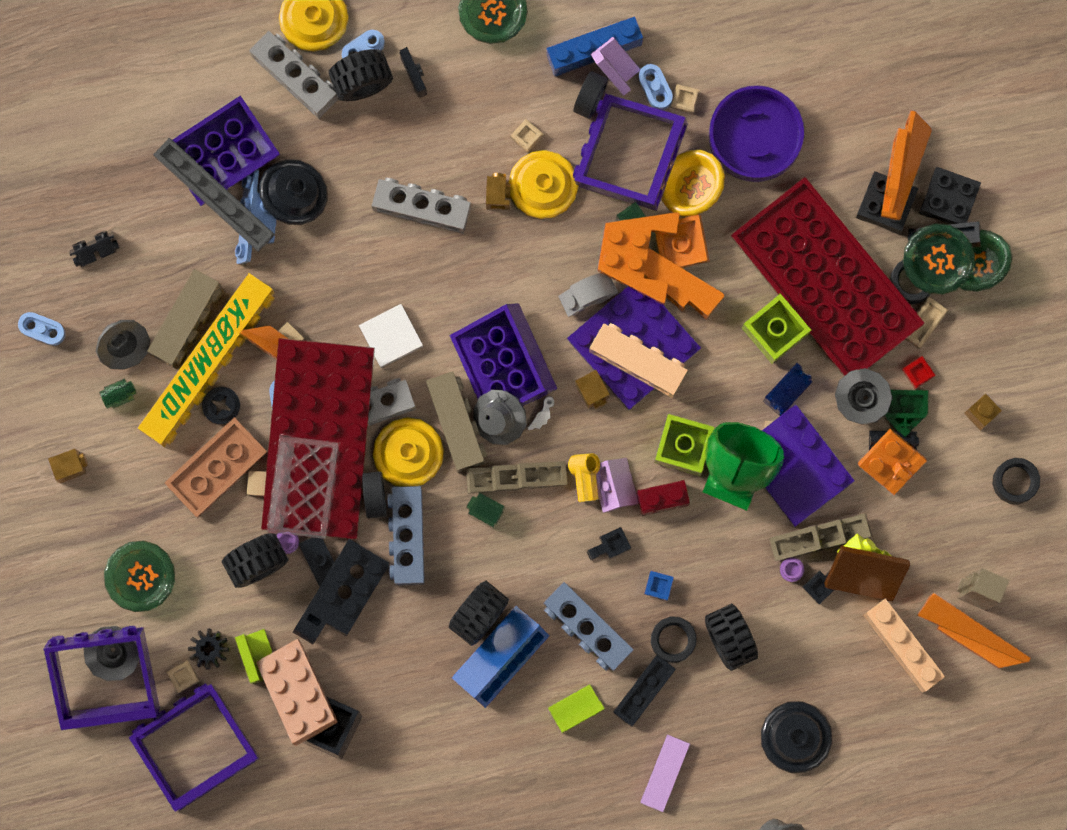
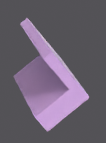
(616, 64)
(615, 485)

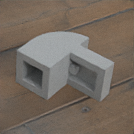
(586, 293)

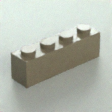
(185, 318)
(455, 422)
(982, 589)

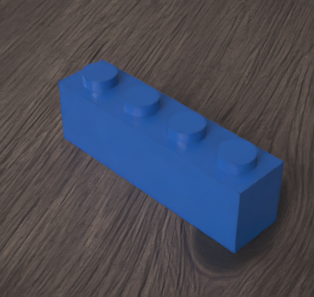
(577, 51)

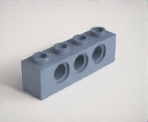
(415, 572)
(566, 596)

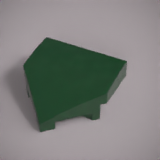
(907, 409)

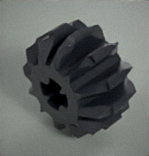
(214, 655)

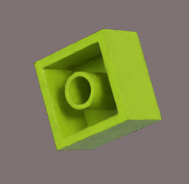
(776, 329)
(683, 445)

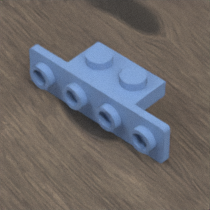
(253, 203)

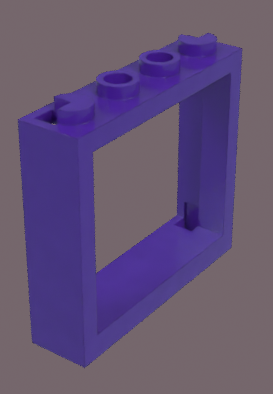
(665, 165)
(108, 714)
(163, 718)

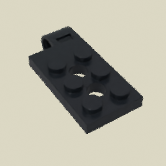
(328, 606)

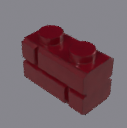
(663, 498)

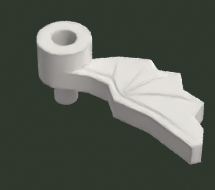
(542, 416)

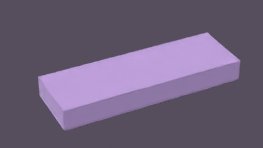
(665, 773)

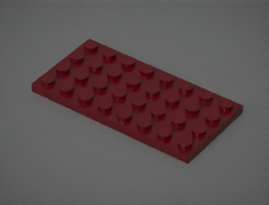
(827, 278)
(322, 396)

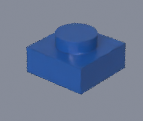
(658, 585)

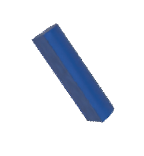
(500, 656)

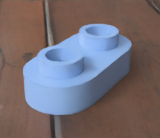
(361, 43)
(656, 87)
(42, 328)

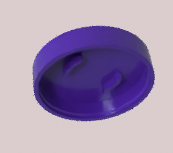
(756, 133)

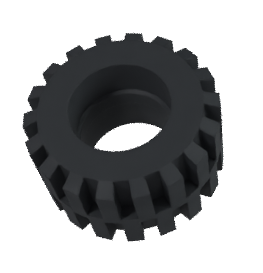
(360, 75)
(255, 560)
(478, 613)
(731, 637)

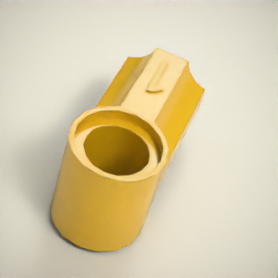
(584, 469)

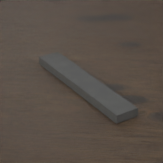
(213, 194)

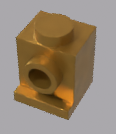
(497, 191)

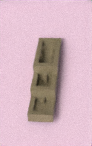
(516, 477)
(819, 537)

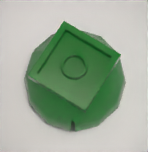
(740, 462)

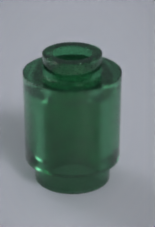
(118, 393)

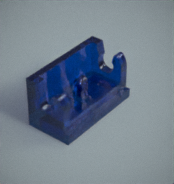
(788, 390)

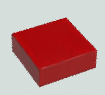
(918, 372)

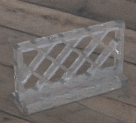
(281, 483)

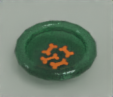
(492, 19)
(938, 259)
(991, 263)
(139, 576)

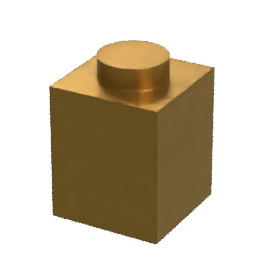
(592, 390)
(983, 411)
(68, 465)

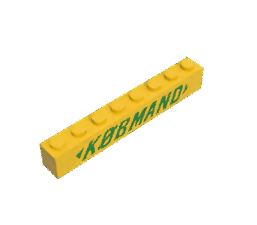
(206, 360)

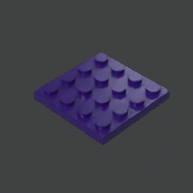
(638, 317)

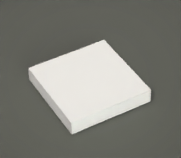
(391, 335)

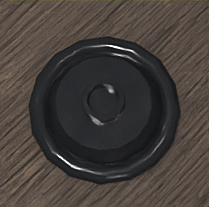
(293, 192)
(796, 737)

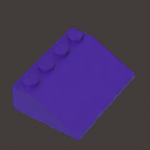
(228, 144)
(504, 355)
(809, 471)

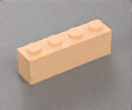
(637, 360)
(904, 645)

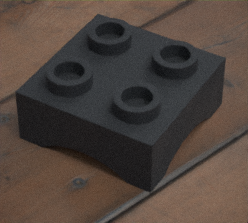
(949, 197)
(872, 204)

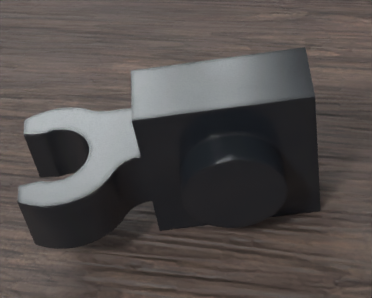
(612, 544)
(816, 587)

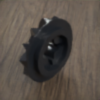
(218, 395)

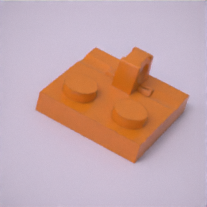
(687, 246)
(892, 461)

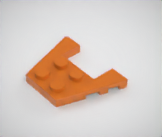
(626, 251)

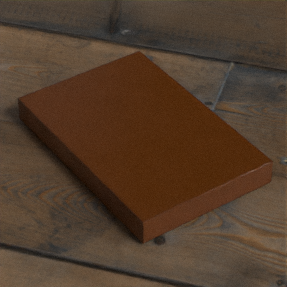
(867, 573)

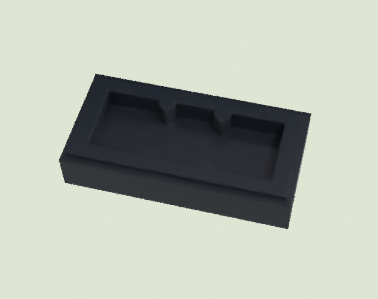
(414, 72)
(317, 557)

